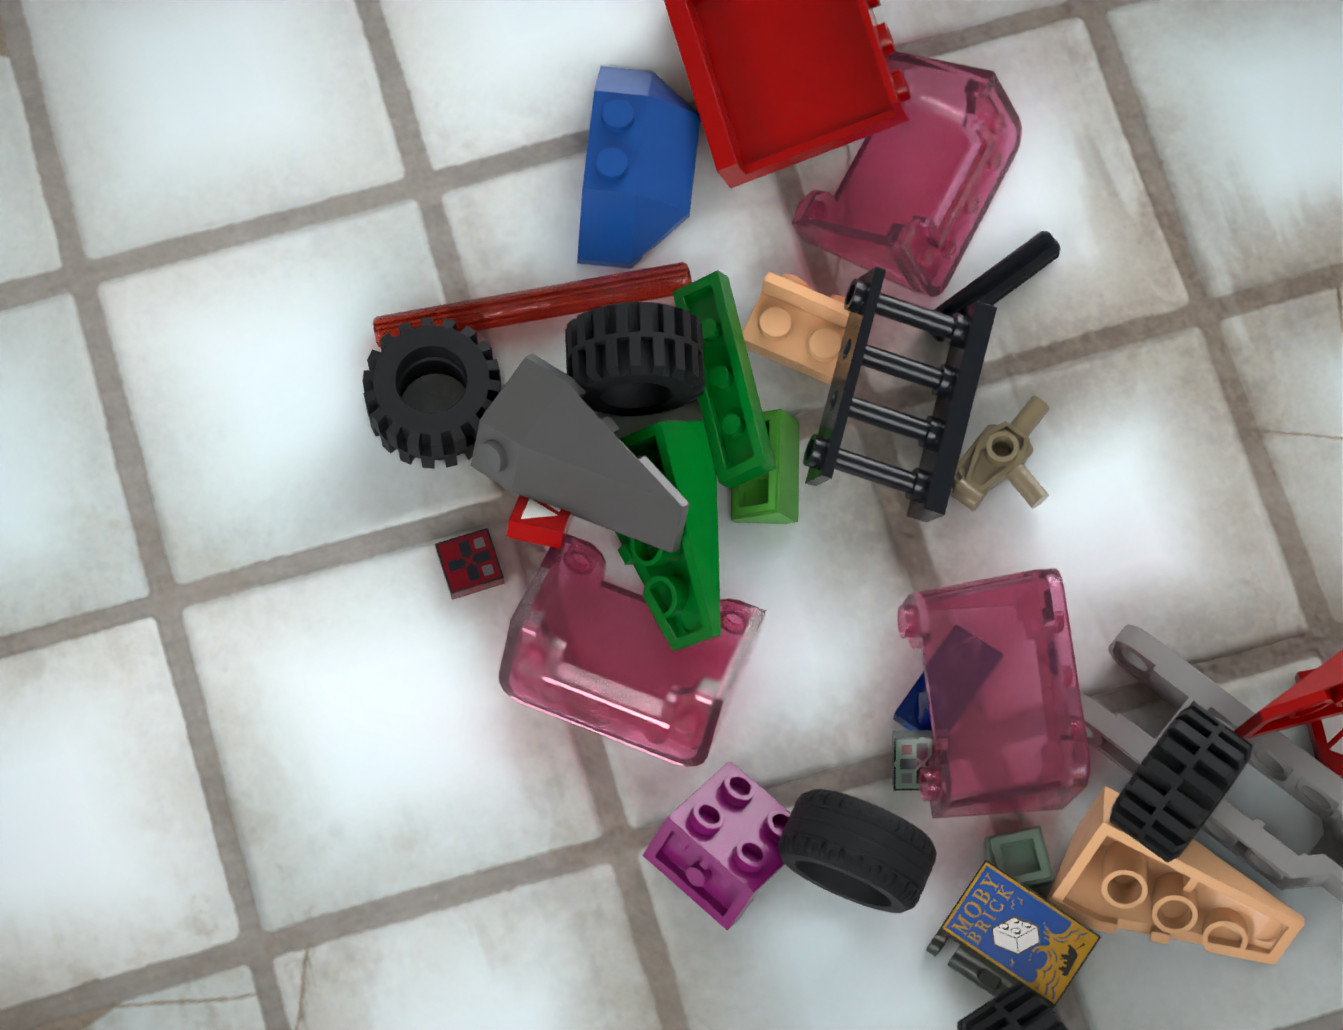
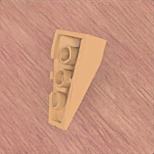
(1195, 898)

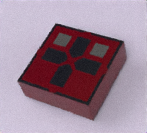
(469, 563)

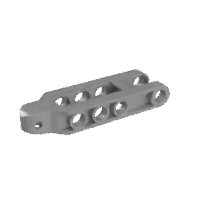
(1271, 755)

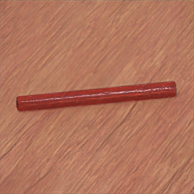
(545, 301)

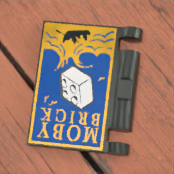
(1013, 937)

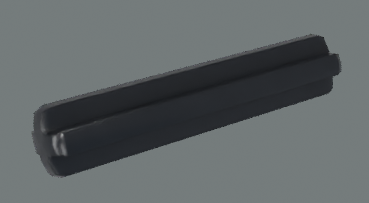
(1004, 275)

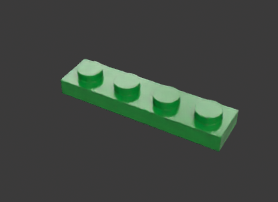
(730, 396)

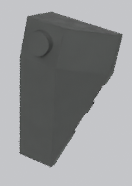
(559, 452)

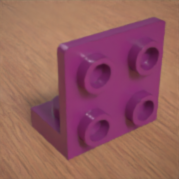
(721, 844)

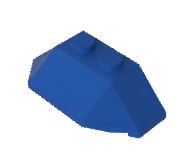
(635, 167)

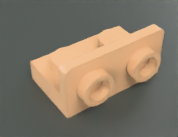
(797, 326)

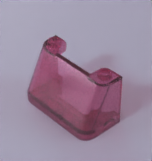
(923, 183)
(606, 666)
(999, 695)

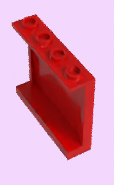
(786, 78)

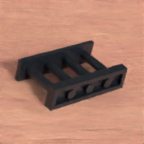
(952, 383)

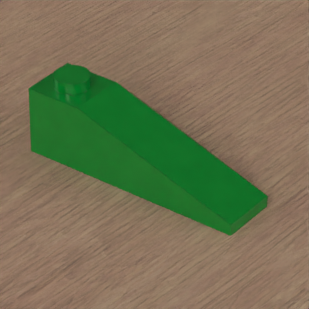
(684, 584)

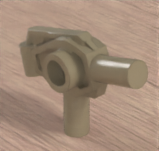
(999, 456)

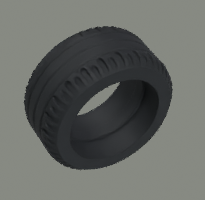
(857, 850)

